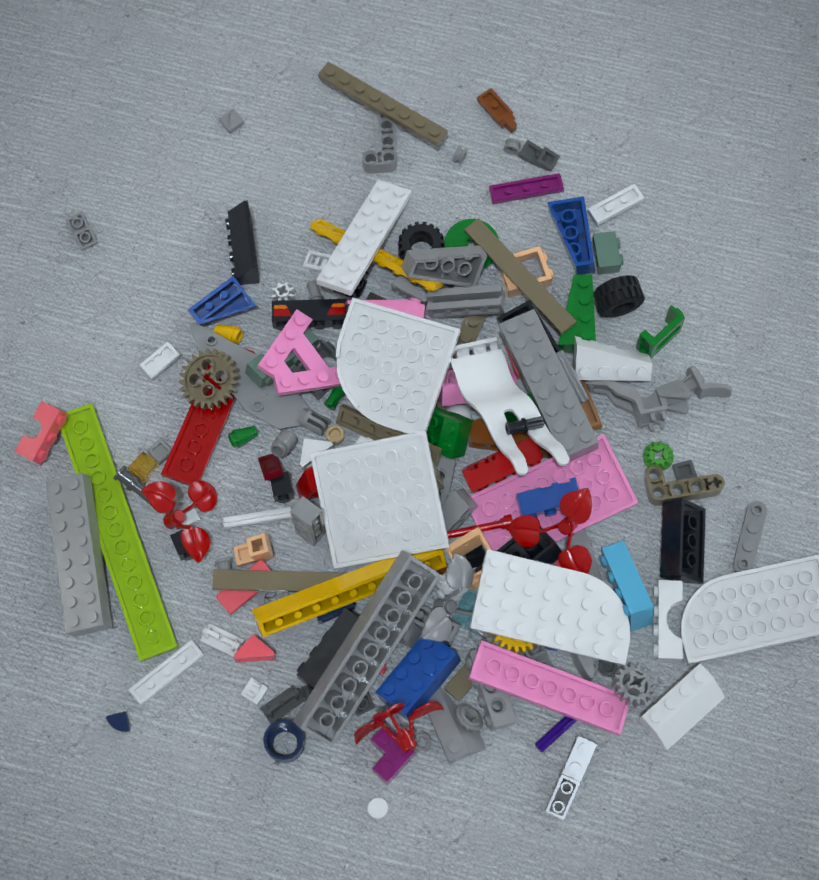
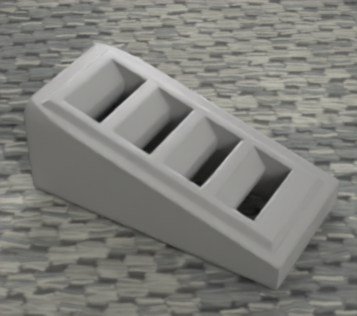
(407, 290)

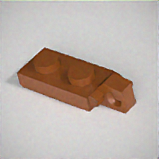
(497, 109)

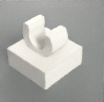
(254, 691)

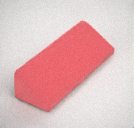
(235, 599)

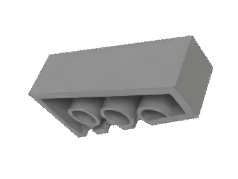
(446, 265)

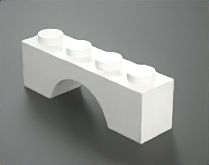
(668, 646)

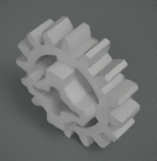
(629, 676)

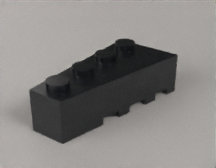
(321, 655)

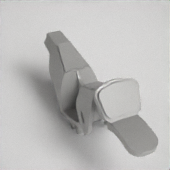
(666, 397)

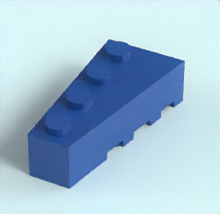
(573, 228)

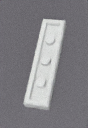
(166, 672)

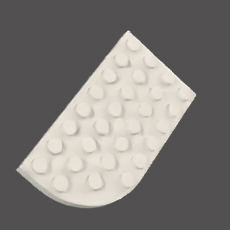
(550, 608)
(752, 610)

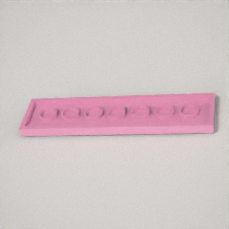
(548, 688)

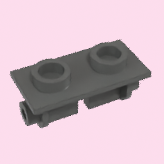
(282, 704)

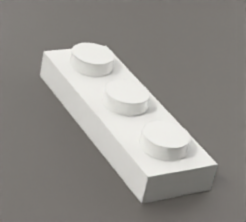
(615, 204)

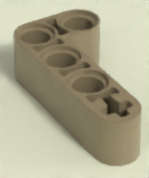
(683, 485)

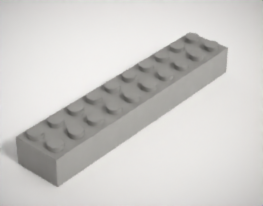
(366, 648)

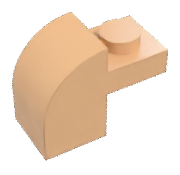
(255, 549)

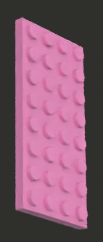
(596, 471)

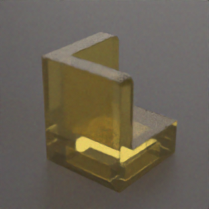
(142, 467)

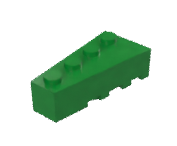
(581, 308)

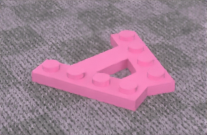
(293, 339)

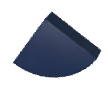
(119, 722)

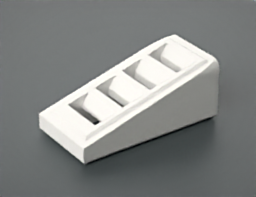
(309, 259)

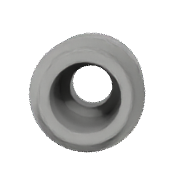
(283, 443)

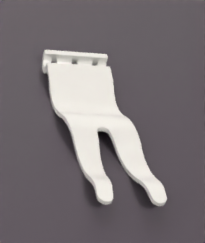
(492, 392)

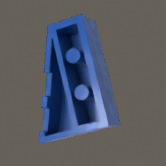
(221, 303)
(544, 500)

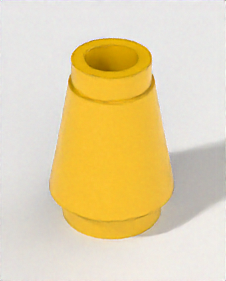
(231, 333)

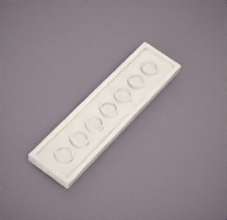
(364, 237)

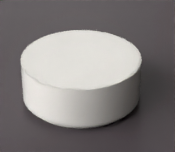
(378, 808)

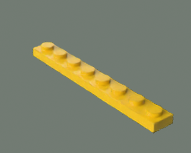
(382, 257)

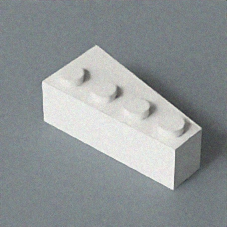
(606, 362)

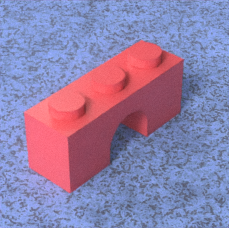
(51, 421)

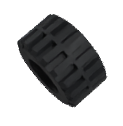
(419, 233)
(619, 296)

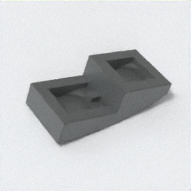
(538, 157)

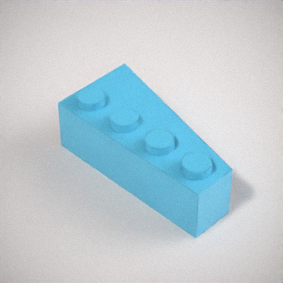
(627, 585)

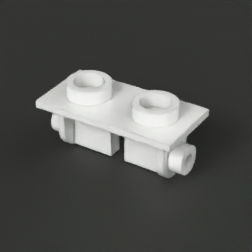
(221, 640)

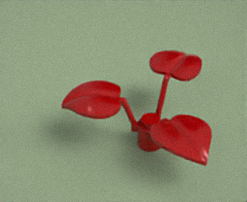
(203, 494)
(577, 509)
(404, 737)

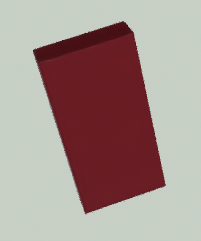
(270, 466)

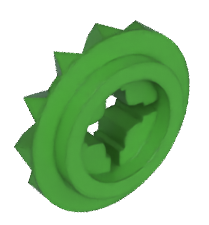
(649, 455)

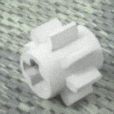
(283, 292)

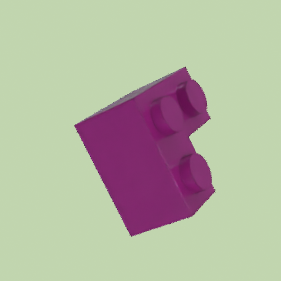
(393, 760)

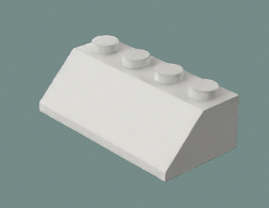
(682, 707)

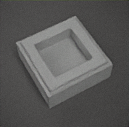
(159, 451)

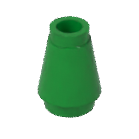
(241, 436)

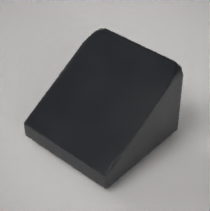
(476, 556)

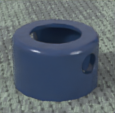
(277, 728)

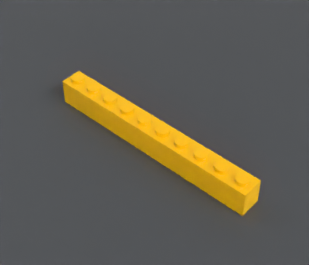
(332, 594)

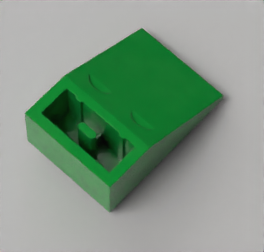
(449, 432)

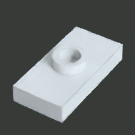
(159, 360)

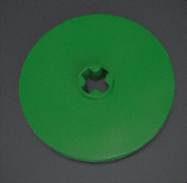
(458, 238)

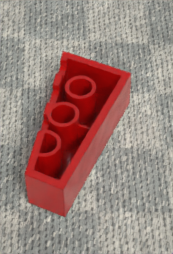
(497, 466)

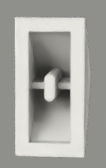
(311, 446)

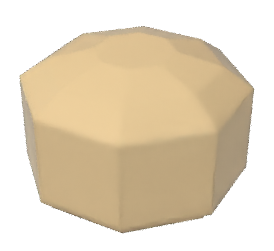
(335, 435)

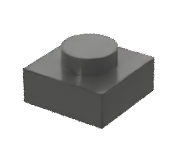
(684, 470)

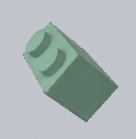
(606, 252)

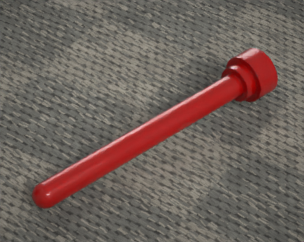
(502, 523)

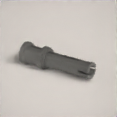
(130, 481)

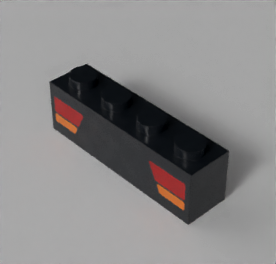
(322, 311)

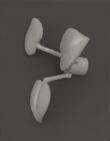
(437, 625)

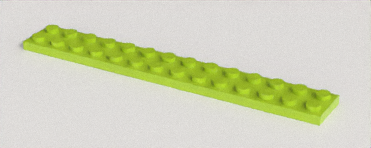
(119, 536)

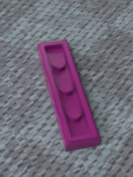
(526, 188)

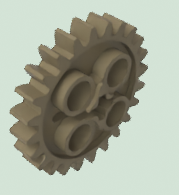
(221, 365)

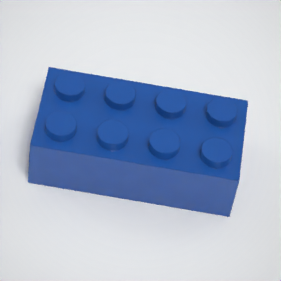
(418, 675)

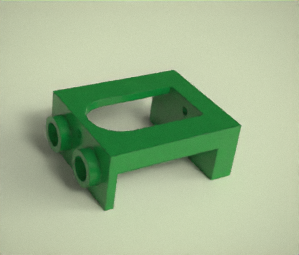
(652, 345)

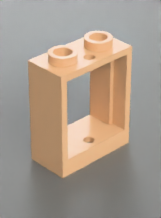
(546, 280)
(465, 545)

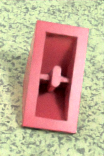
(253, 651)

